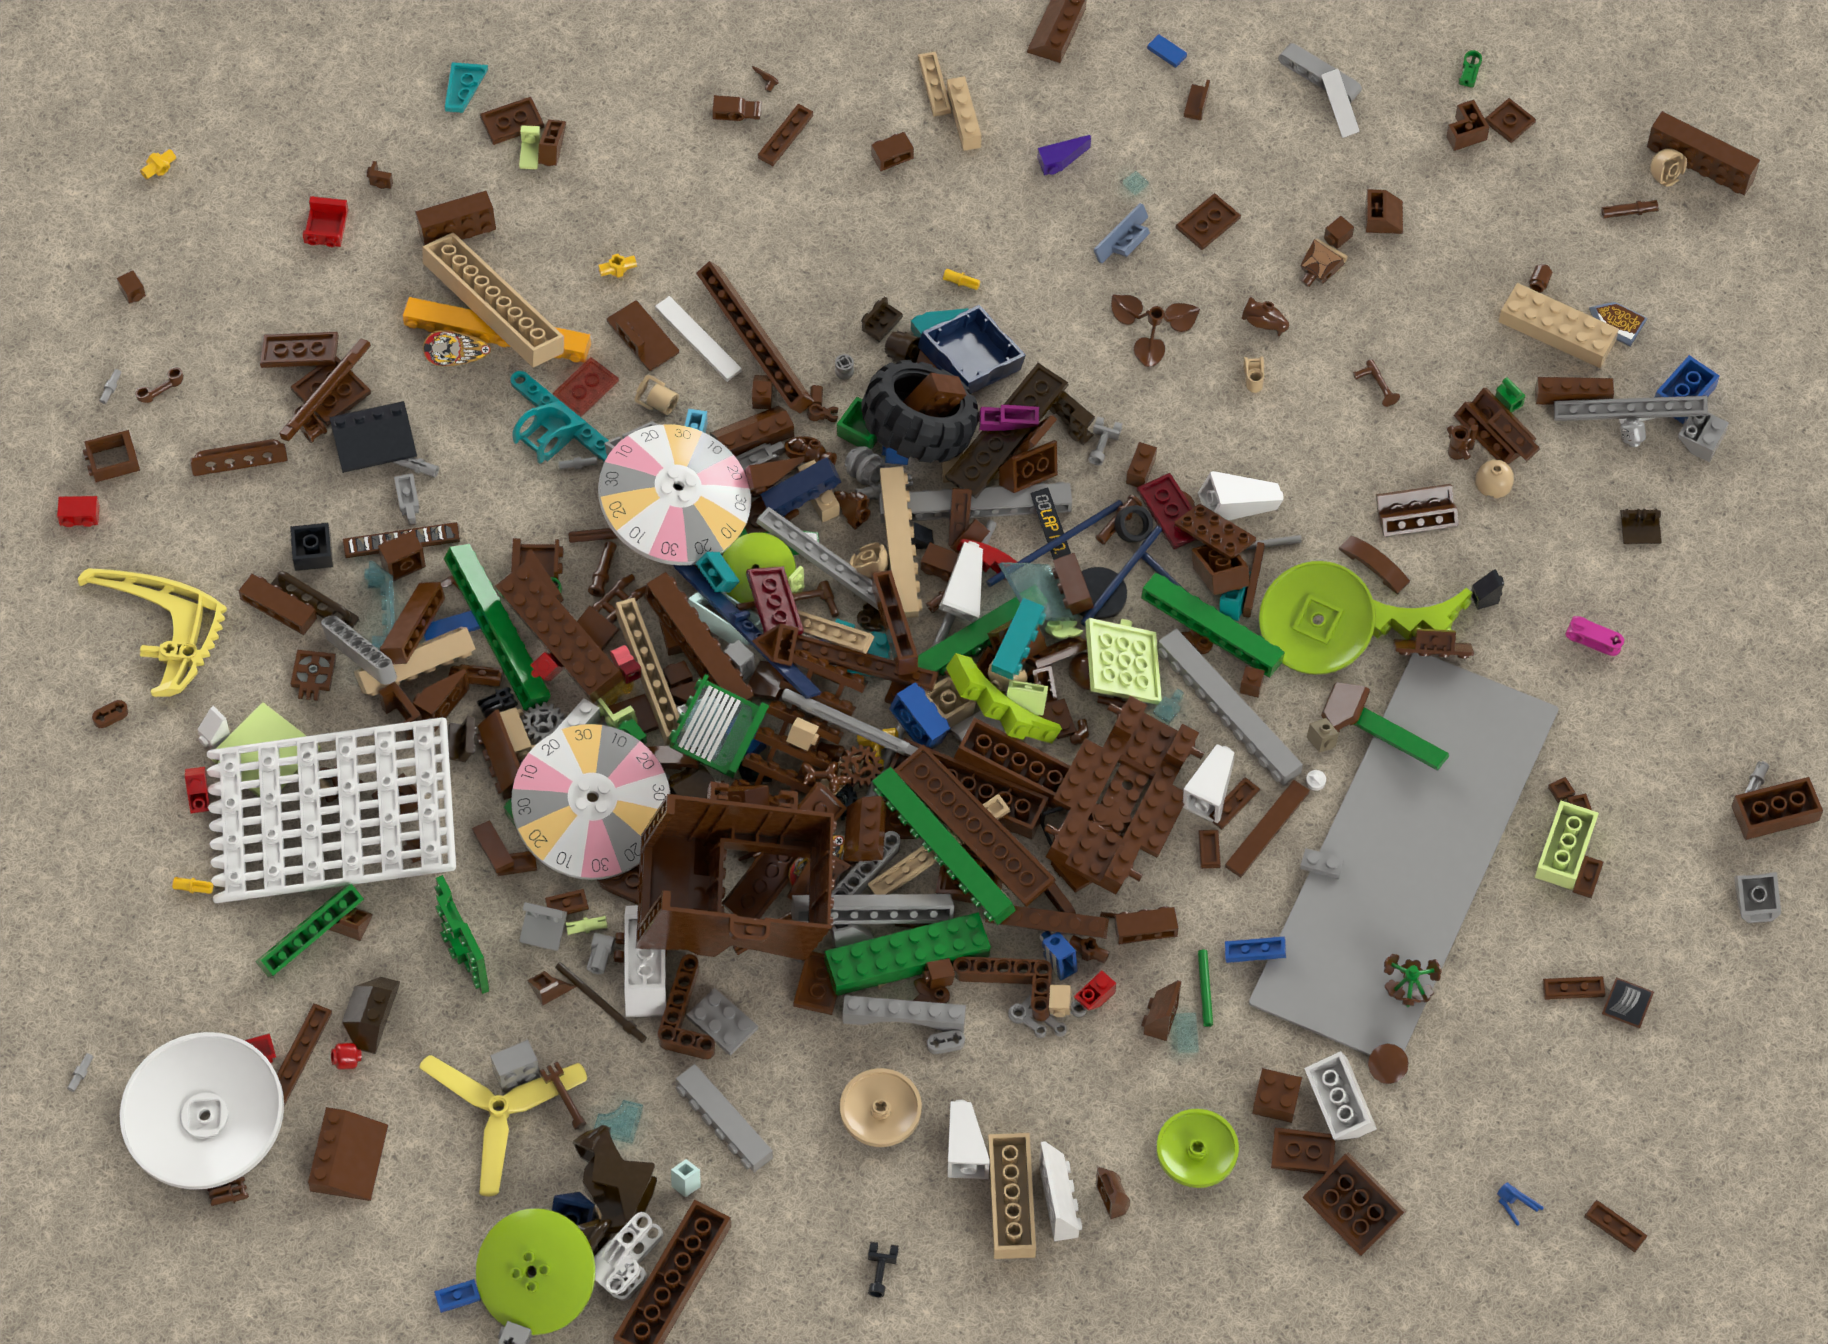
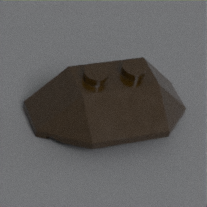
(369, 1012)

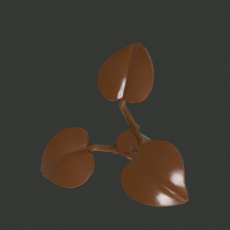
(1152, 350)

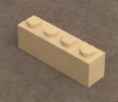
(964, 113)

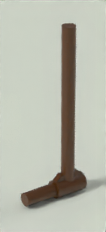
(823, 591)

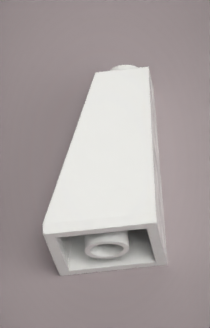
(1239, 496)
(964, 587)
(1210, 784)
(966, 1146)

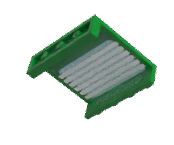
(717, 727)

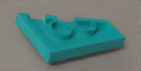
(463, 84)

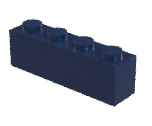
(802, 487)

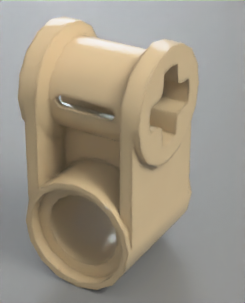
(1254, 371)

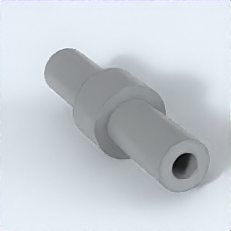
(110, 386)
(577, 463)
(80, 1072)

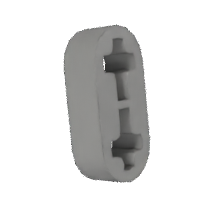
(946, 1042)

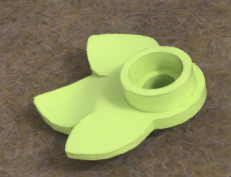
(1063, 629)

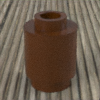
(1540, 278)

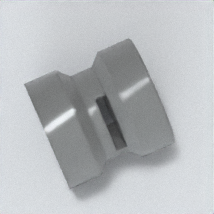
(844, 366)

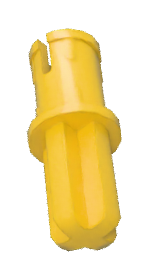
(961, 279)
(192, 885)

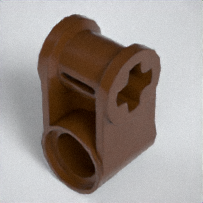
(312, 427)

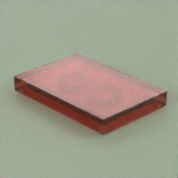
(586, 386)

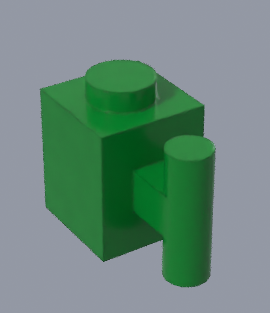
(1510, 395)

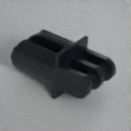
(496, 702)

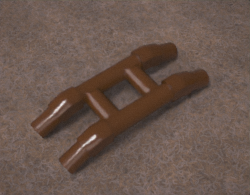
(617, 591)

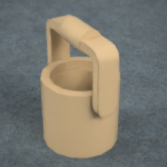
(659, 397)

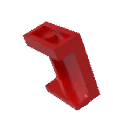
(326, 221)

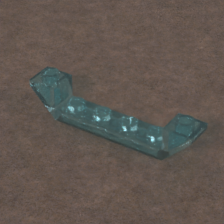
(380, 578)

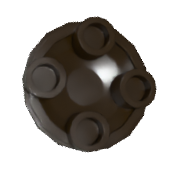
(870, 618)

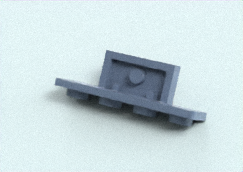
(1124, 236)

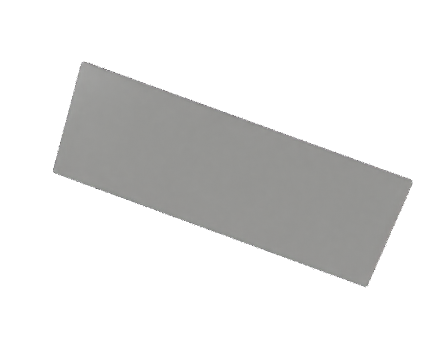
(1410, 853)

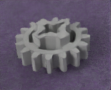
(544, 720)

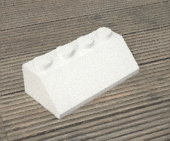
(1340, 1097)

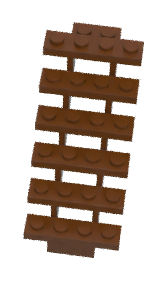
(780, 710)

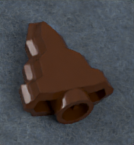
(854, 507)

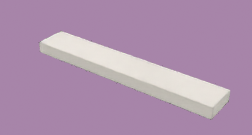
(698, 338)

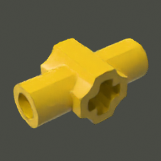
(158, 164)
(617, 265)

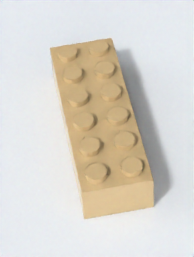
(1558, 325)
(426, 656)
(1011, 1196)

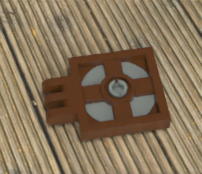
(312, 673)

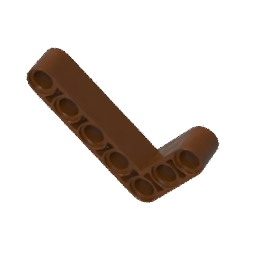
(1011, 976)
(679, 1010)

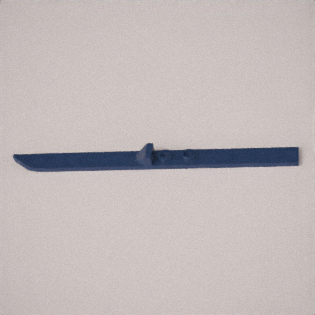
(745, 627)

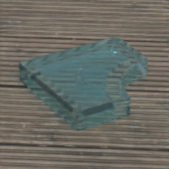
(622, 1121)

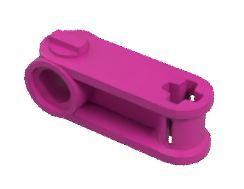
(1594, 636)

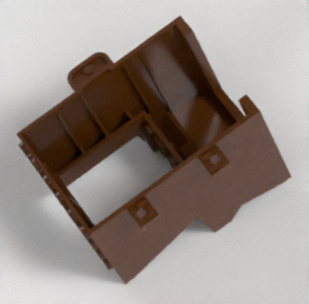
(685, 874)

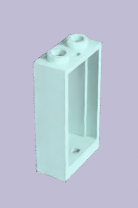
(717, 624)

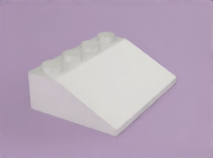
(1058, 1193)

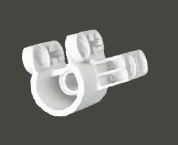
(618, 1261)

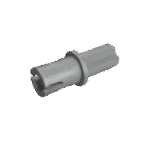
(1757, 777)

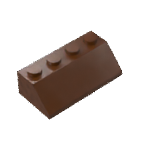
(1057, 29)
(765, 427)
(499, 753)

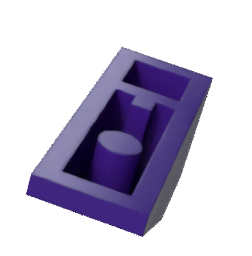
(1058, 156)

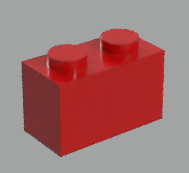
(78, 511)

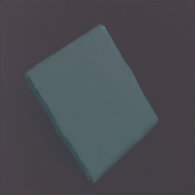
(1038, 585)

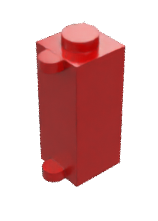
(546, 667)

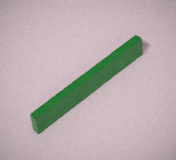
(1402, 739)

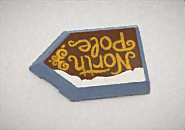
(1624, 319)

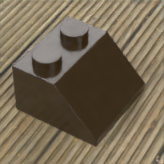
(691, 782)

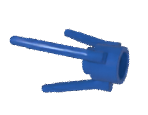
(1510, 1194)

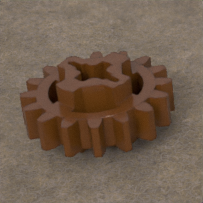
(852, 763)

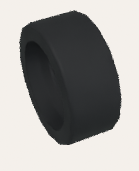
(1120, 523)

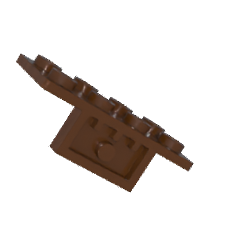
(643, 335)
(1215, 531)
(1434, 642)

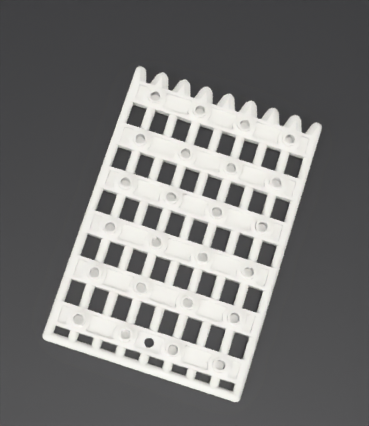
(349, 807)

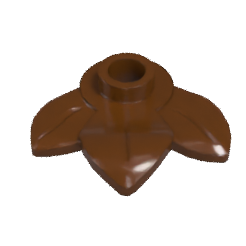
(1200, 643)
(930, 995)

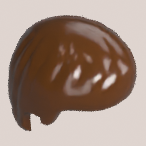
(1079, 670)

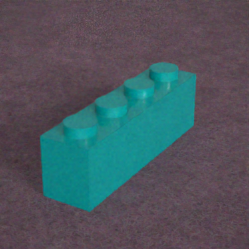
(1018, 638)

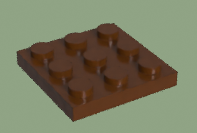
(341, 399)

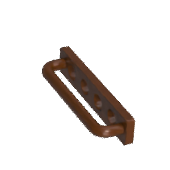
(237, 453)

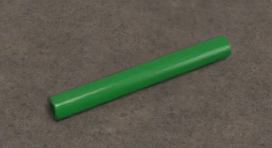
(1205, 988)

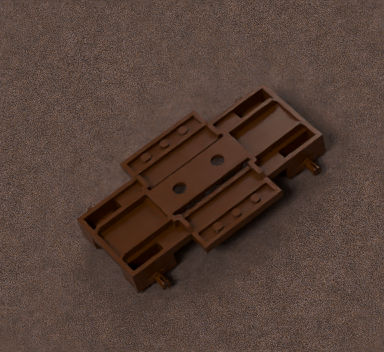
(1145, 752)

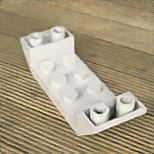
(643, 974)

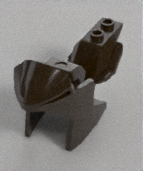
(613, 1185)

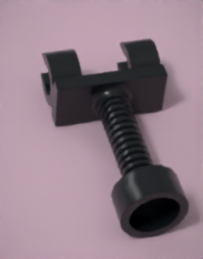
(877, 1289)

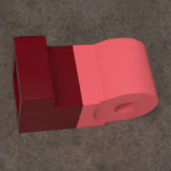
(626, 664)

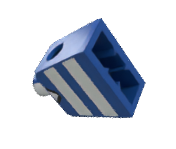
(1059, 954)

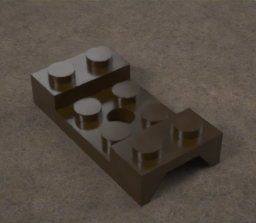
(1074, 415)

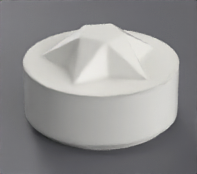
(1315, 780)

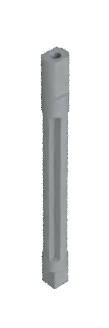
(849, 723)

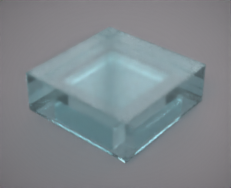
(1135, 183)

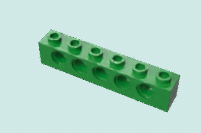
(309, 930)

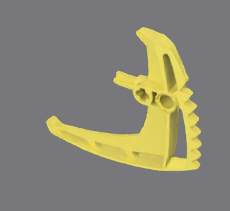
(186, 622)

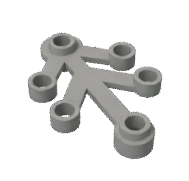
(1026, 1011)

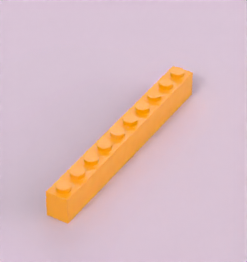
(439, 316)

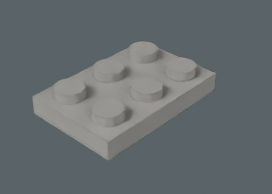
(722, 1021)

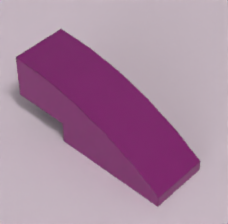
(1008, 417)

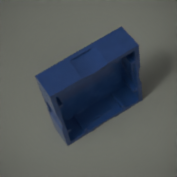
(972, 349)

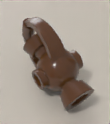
(809, 448)

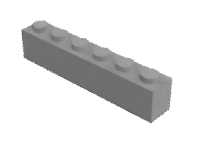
(723, 1118)

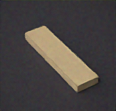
(934, 84)

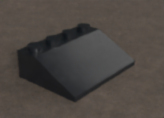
(373, 436)

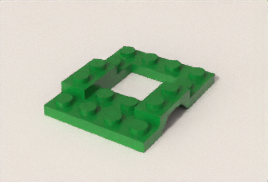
(459, 936)

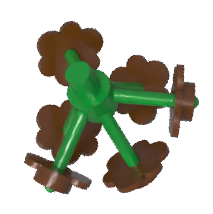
(1411, 972)

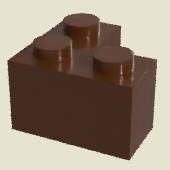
(1469, 128)

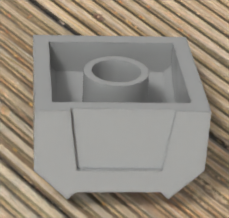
(1758, 897)

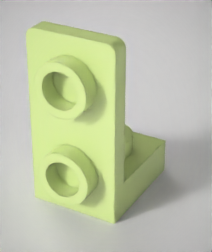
(530, 147)
(796, 580)
(614, 720)

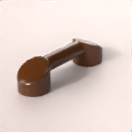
(175, 377)

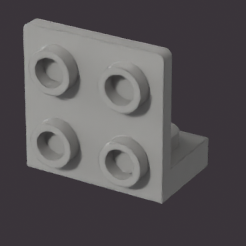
(542, 926)

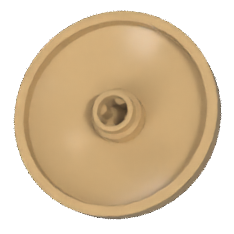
(880, 1107)

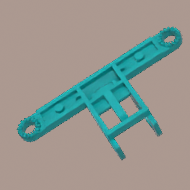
(554, 417)

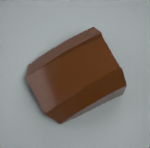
(1112, 1192)

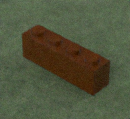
(1572, 388)
(278, 604)

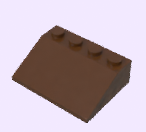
(347, 1155)
(1354, 1203)

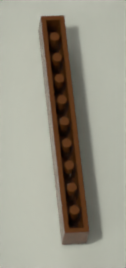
(755, 337)

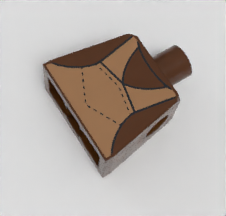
(1320, 264)

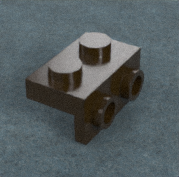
(880, 319)
(461, 740)

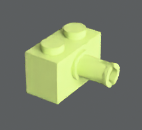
(1028, 695)

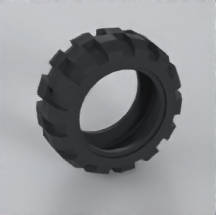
(911, 431)

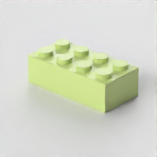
(1566, 845)

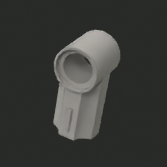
(601, 947)

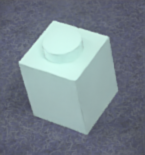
(685, 1178)

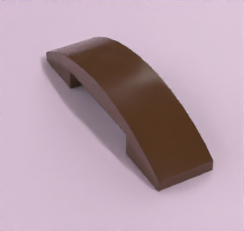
(1376, 562)

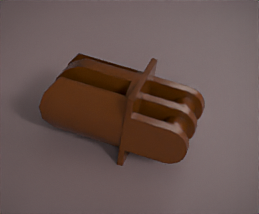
(224, 1193)

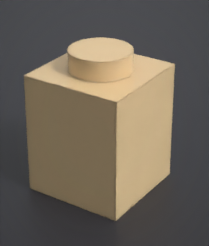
(803, 734)
(1060, 1000)

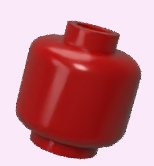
(345, 1056)

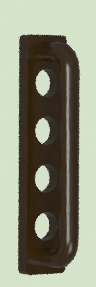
(284, 579)

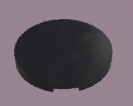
(1097, 581)

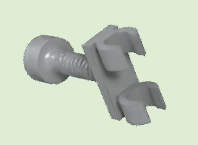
(1096, 456)

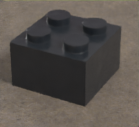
(311, 546)

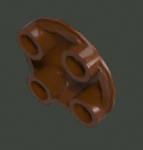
(1388, 1063)

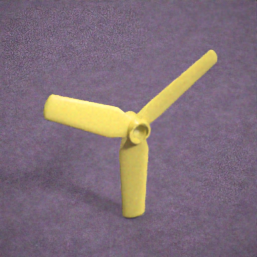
(496, 1130)

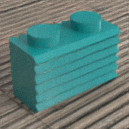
(717, 572)

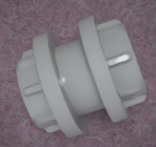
(864, 465)

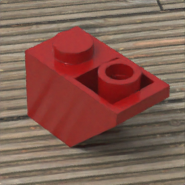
(197, 789)
(1096, 991)

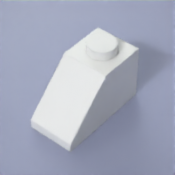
(213, 729)

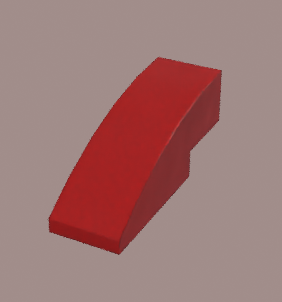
(991, 556)

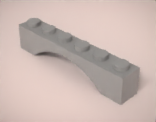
(873, 1010)

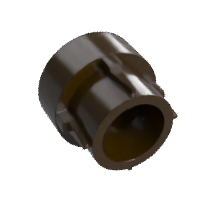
(902, 346)

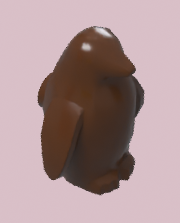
(1265, 316)

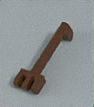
(578, 1120)

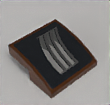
(1628, 1002)

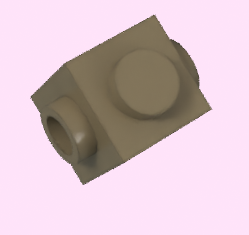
(1322, 735)

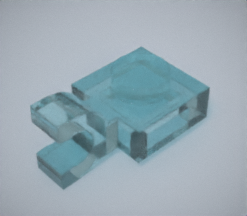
(1169, 708)

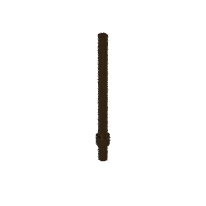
(628, 1026)

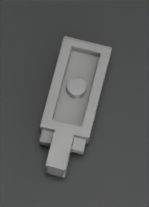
(761, 454)
(407, 496)

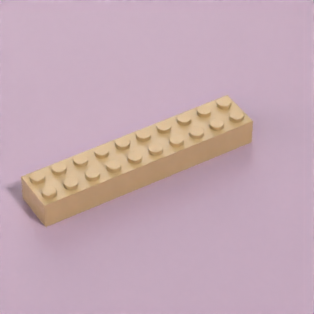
(493, 300)

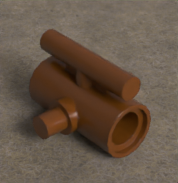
(1461, 441)

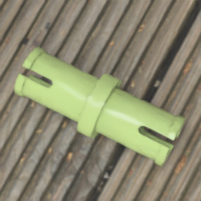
(586, 925)

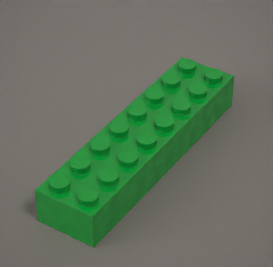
(904, 953)

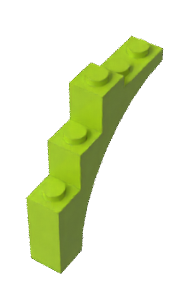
(1407, 620)
(995, 705)

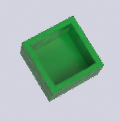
(852, 426)

